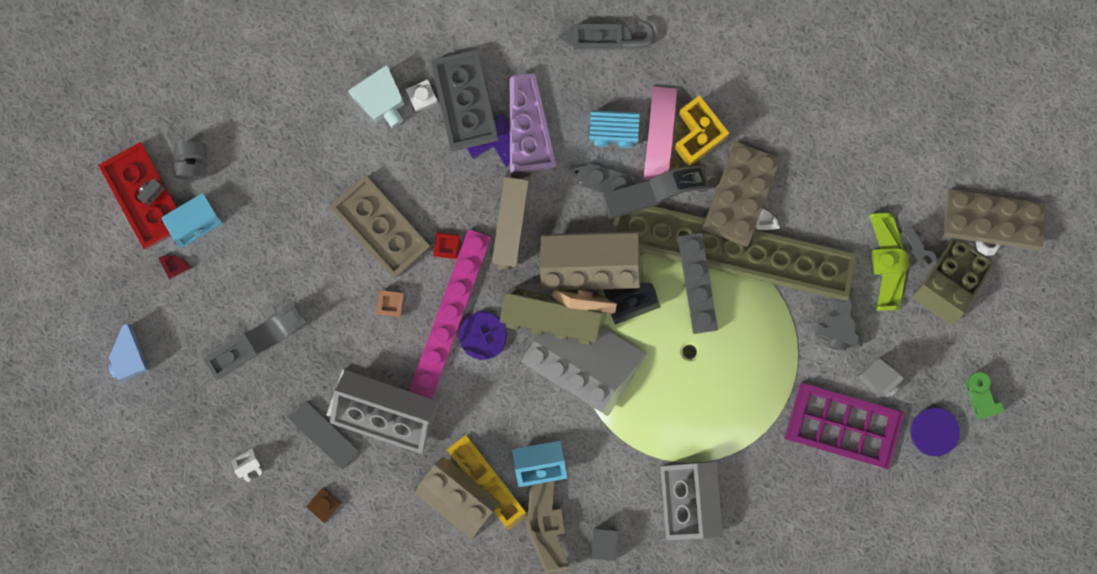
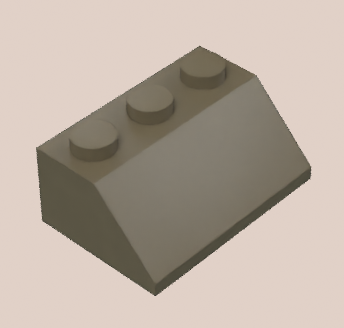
(457, 497)

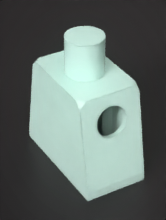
(379, 97)

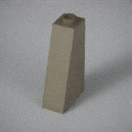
(511, 220)

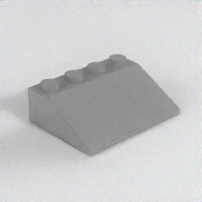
(589, 372)

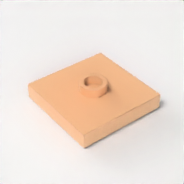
(584, 300)

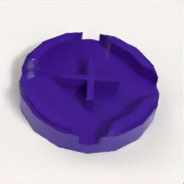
(482, 335)
(934, 432)

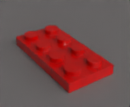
(125, 176)

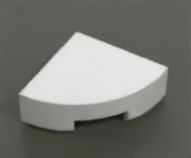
(766, 221)

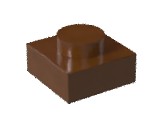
(323, 505)

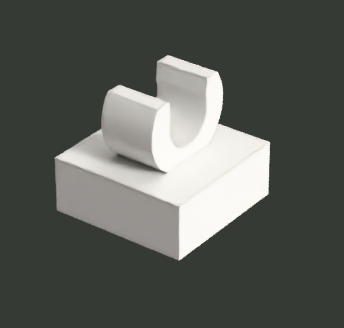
(246, 463)

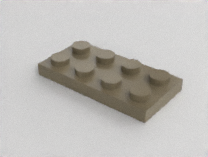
(741, 194)
(994, 220)
(379, 227)

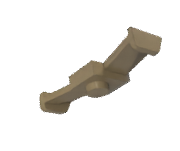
(544, 526)

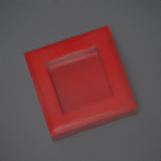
(446, 246)

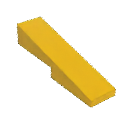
(479, 470)

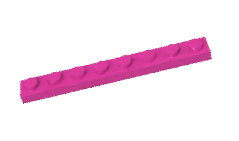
(450, 314)

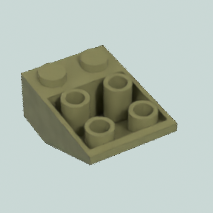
(953, 281)

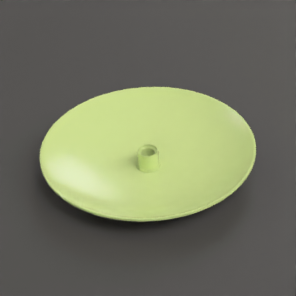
(723, 394)

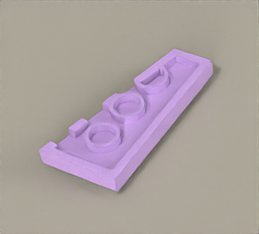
(529, 132)

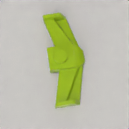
(889, 261)

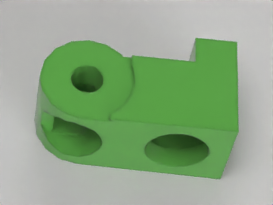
(981, 397)

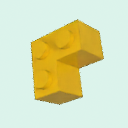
(705, 132)

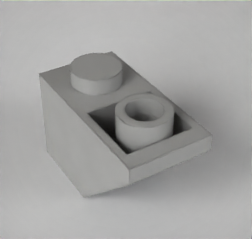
(881, 379)

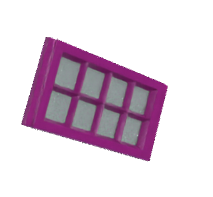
(844, 426)

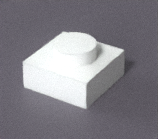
(421, 95)

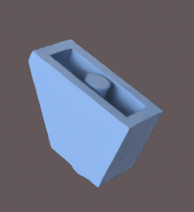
(126, 356)

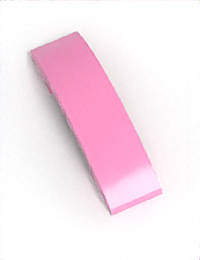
(660, 132)

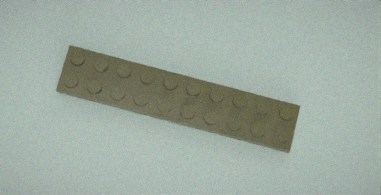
(765, 259)

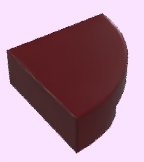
(174, 265)

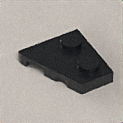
(632, 301)

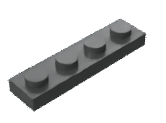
(697, 283)

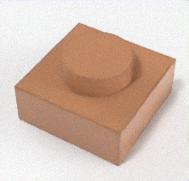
(390, 304)

